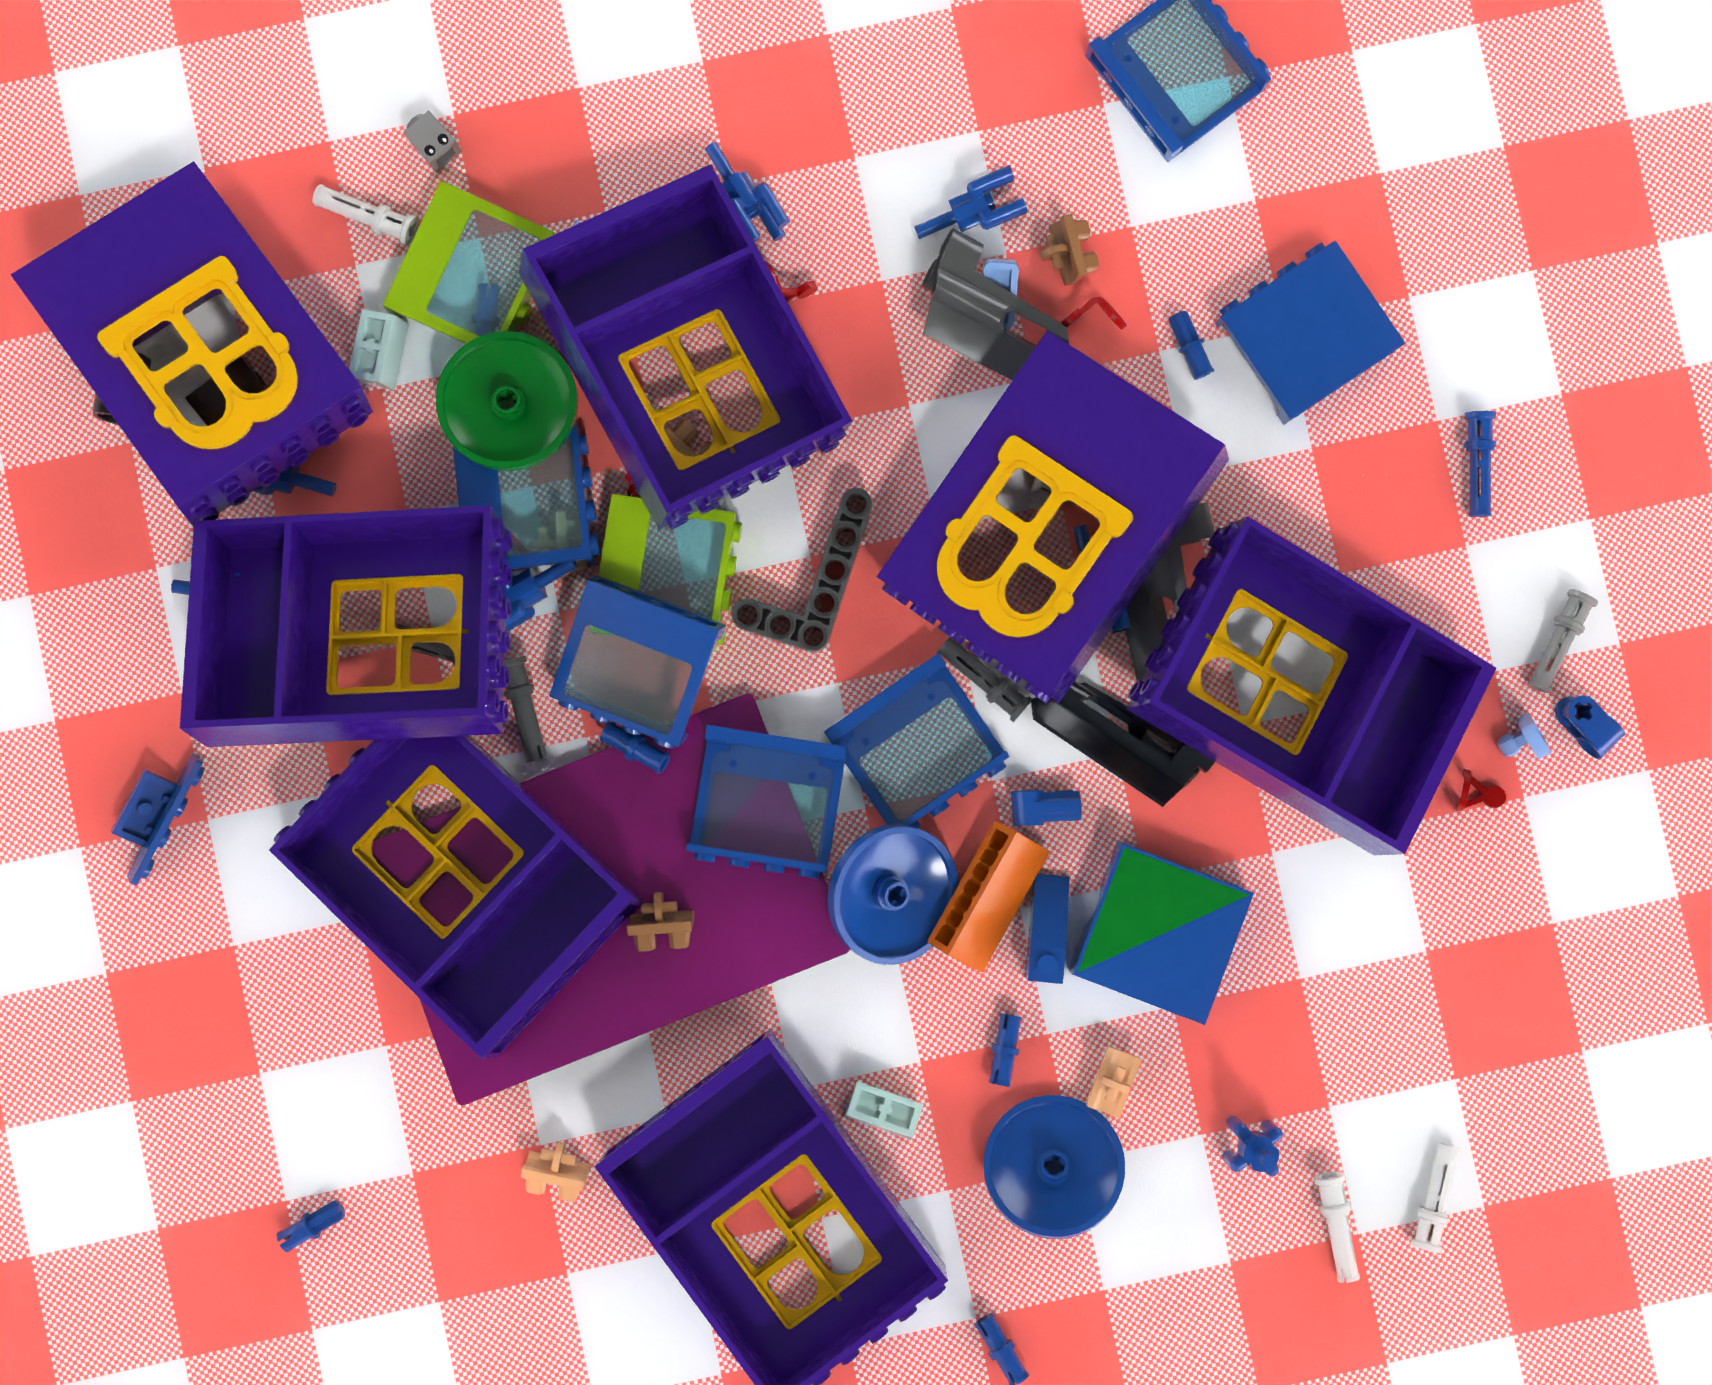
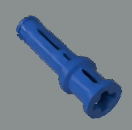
(1480, 505)

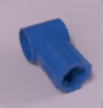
(1037, 807)

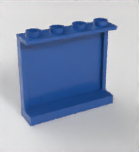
(1310, 330)

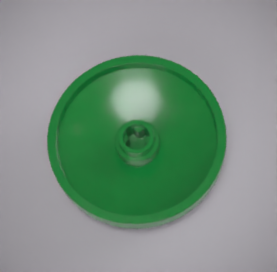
(507, 401)

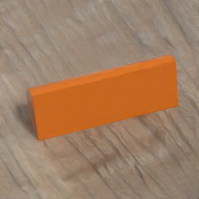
(988, 896)

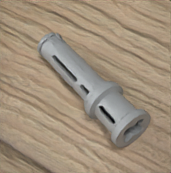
(1565, 622)

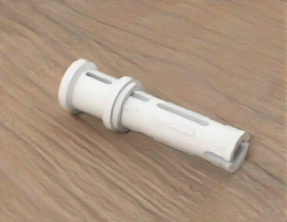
(380, 218)
(1336, 1210)
(1427, 1215)

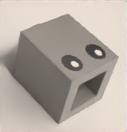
(431, 140)

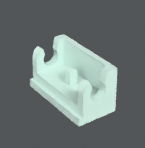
(378, 349)
(884, 1110)

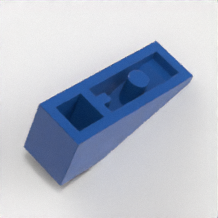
(1048, 929)

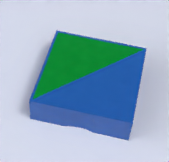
(1161, 933)

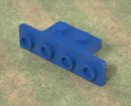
(151, 811)

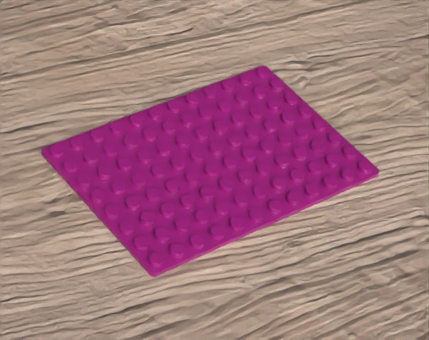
(638, 822)

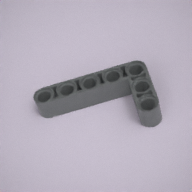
(822, 585)

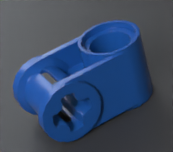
(1593, 728)

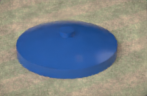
(891, 893)
(1054, 1167)

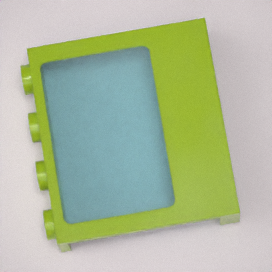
(465, 267)
(674, 565)

